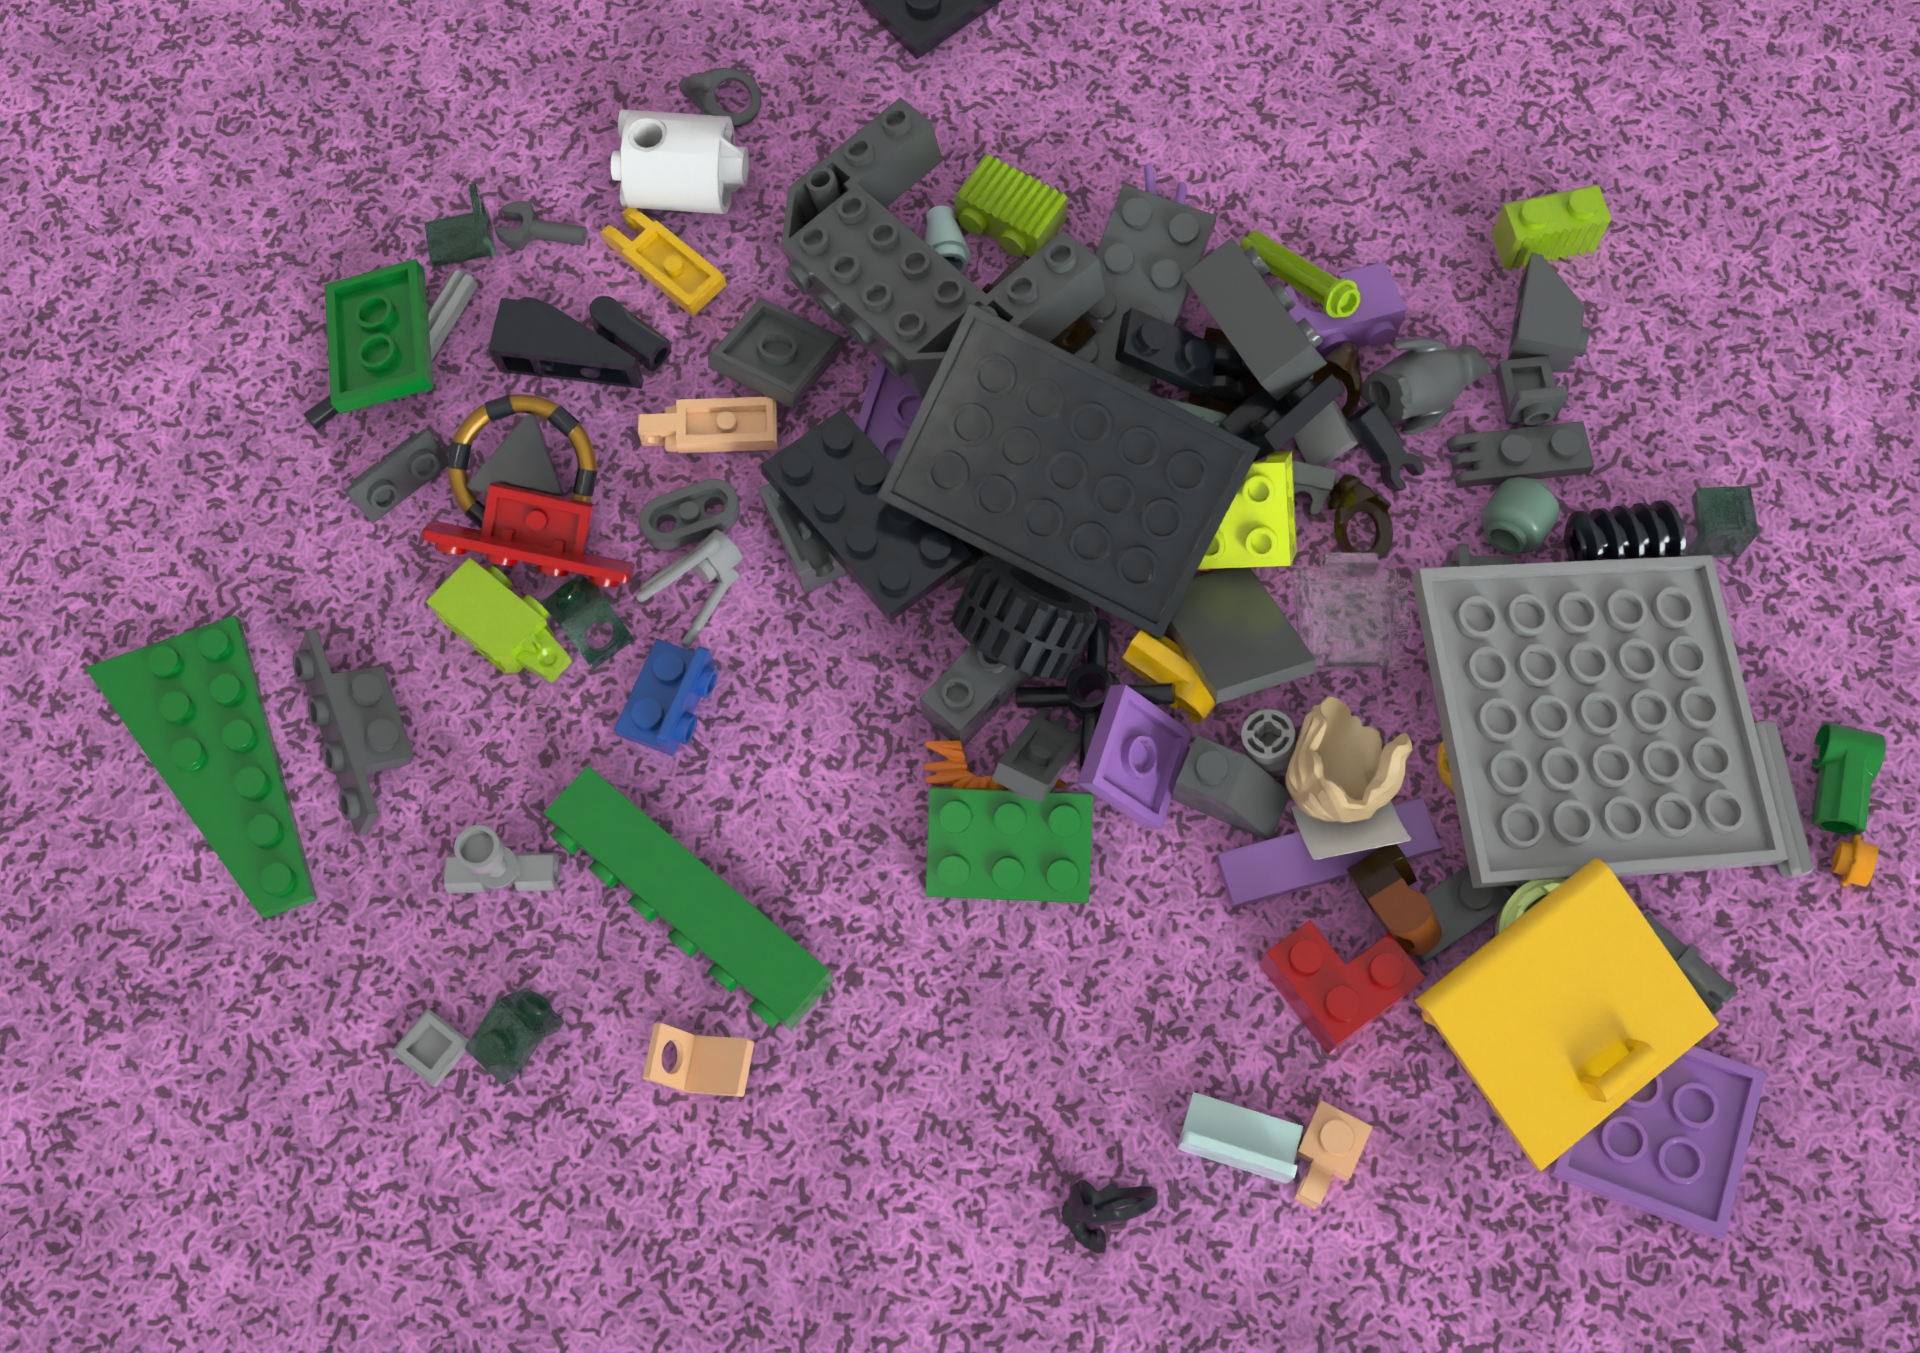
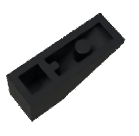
(548, 343)

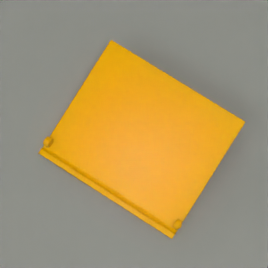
(1567, 1013)

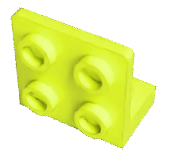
(1260, 520)

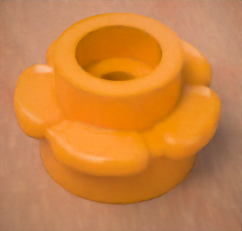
(1855, 861)

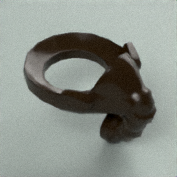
(1345, 366)
(1352, 497)

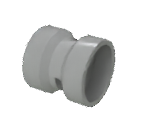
(1271, 752)

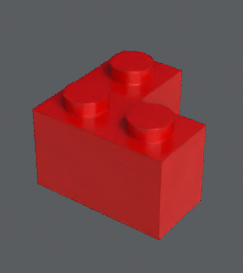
(1333, 996)

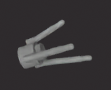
(709, 559)

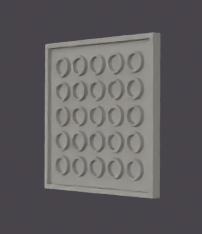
(1595, 719)

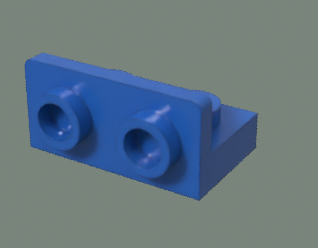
(666, 696)

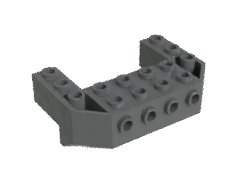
(887, 280)

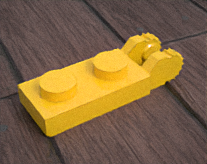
(666, 261)

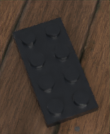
(833, 487)

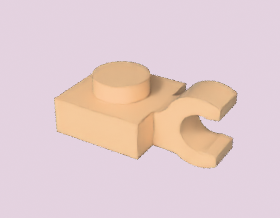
(1332, 1147)

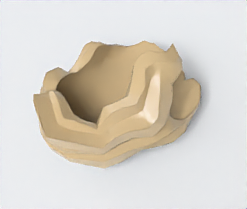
(1340, 765)

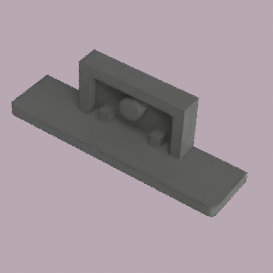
(357, 725)

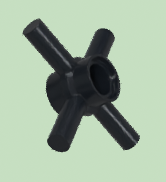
(1084, 681)

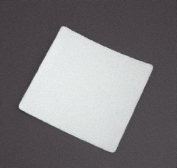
(1340, 838)

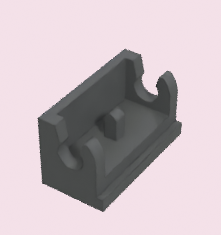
(806, 554)

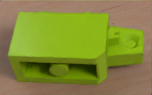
(499, 623)

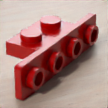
(533, 530)

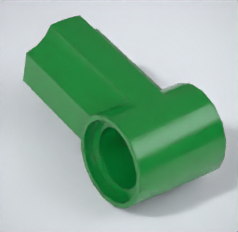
(1846, 767)

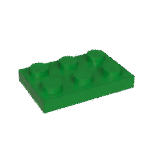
(378, 336)
(1008, 845)

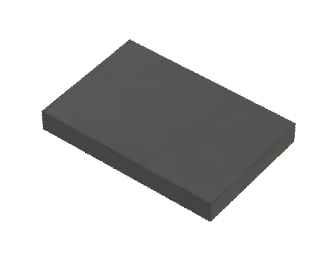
(1237, 635)

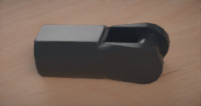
(629, 332)

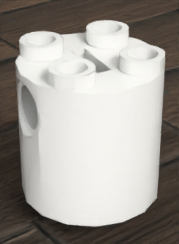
(678, 161)

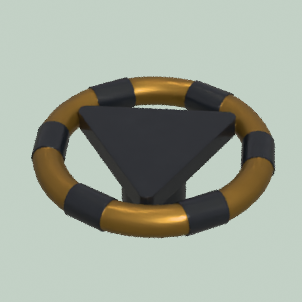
(522, 456)

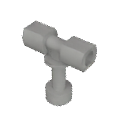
(486, 863)

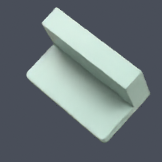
(1240, 1138)

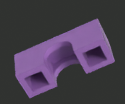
(1373, 322)

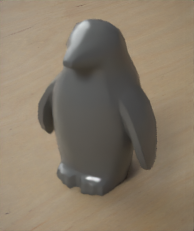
(1423, 381)

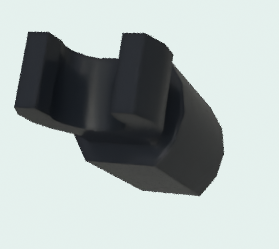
(1384, 445)

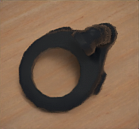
(1095, 1207)

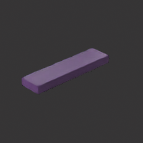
(1286, 865)

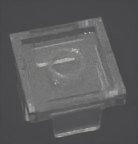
(1352, 613)

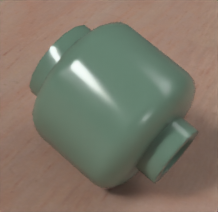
(1520, 515)

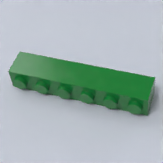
(689, 898)

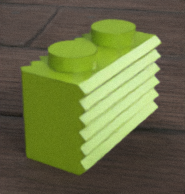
(1010, 207)
(1551, 226)

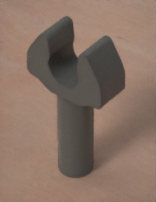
(533, 228)

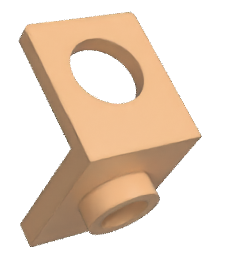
(702, 1063)

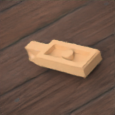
(713, 425)

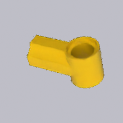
(1164, 662)

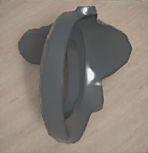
(701, 91)

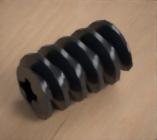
(1625, 532)

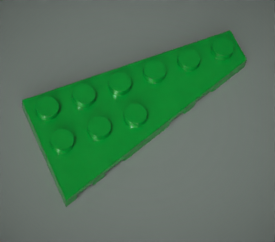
(210, 739)

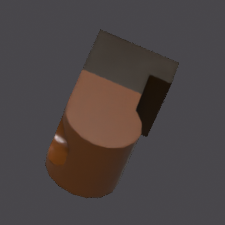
(1403, 912)

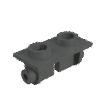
(398, 476)

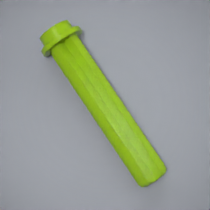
(1337, 296)

